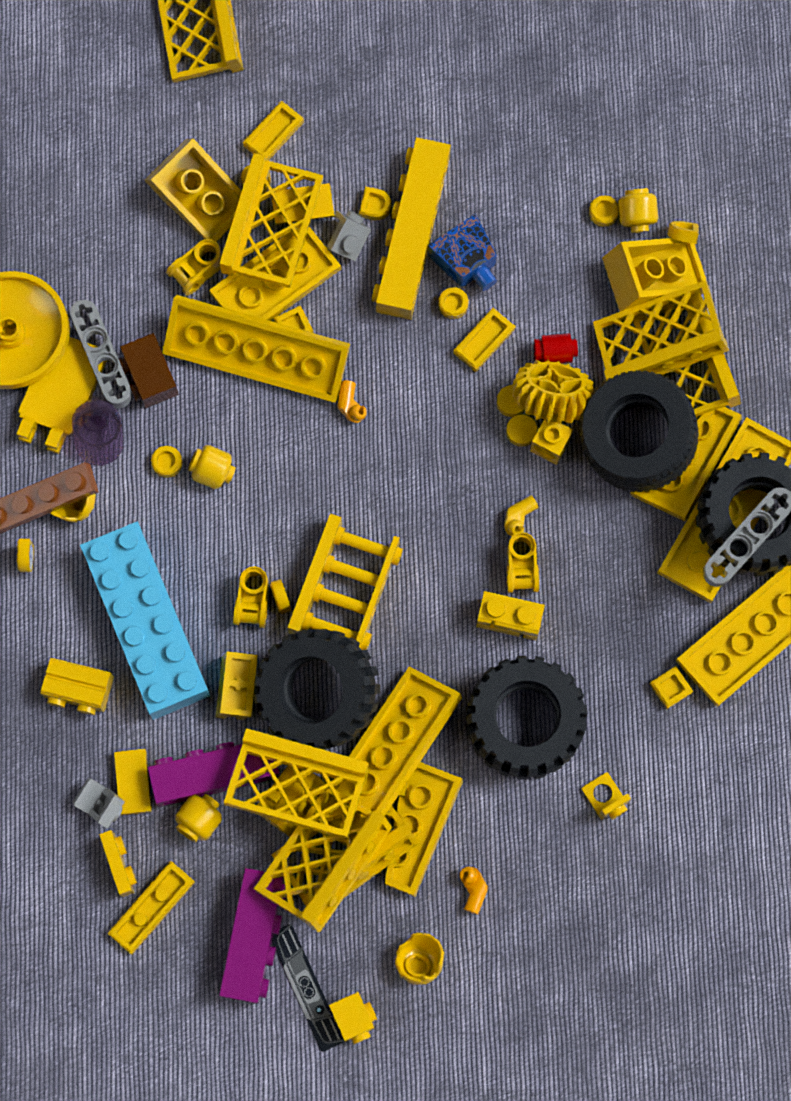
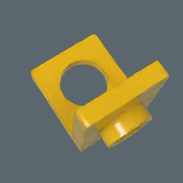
(611, 808)

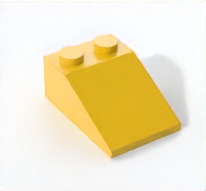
(196, 190)
(651, 269)

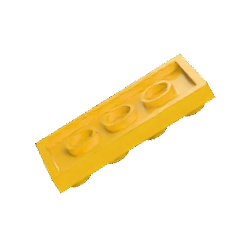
(268, 299)

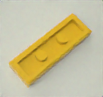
(151, 907)

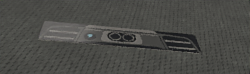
(307, 988)

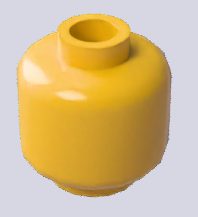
(638, 210)
(211, 467)
(198, 818)

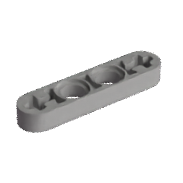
(101, 353)
(748, 536)

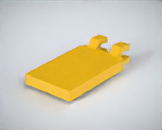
(57, 397)

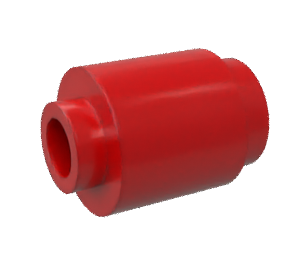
(556, 348)

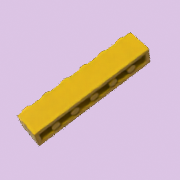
(412, 229)

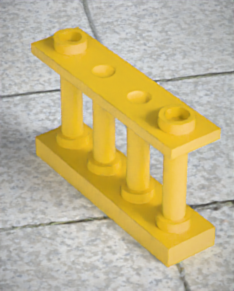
(325, 563)

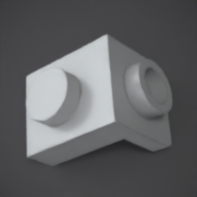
(349, 235)
(99, 802)

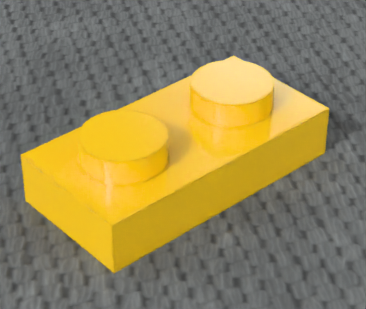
(123, 875)

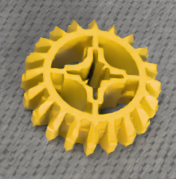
(551, 391)

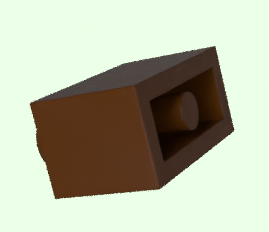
(149, 371)

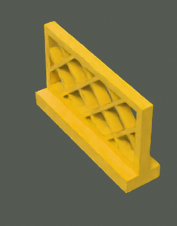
(224, 33)
(245, 221)
(673, 355)
(717, 365)
(302, 757)
(393, 847)
(340, 877)

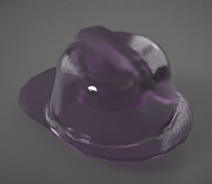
(97, 432)

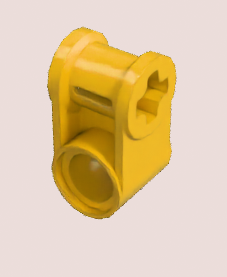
(194, 267)
(522, 569)
(251, 604)

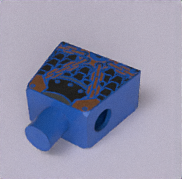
(465, 254)

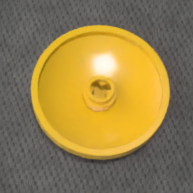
(31, 329)

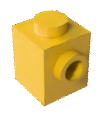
(354, 1018)

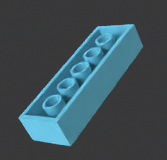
(145, 620)

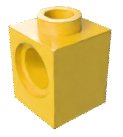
(551, 441)

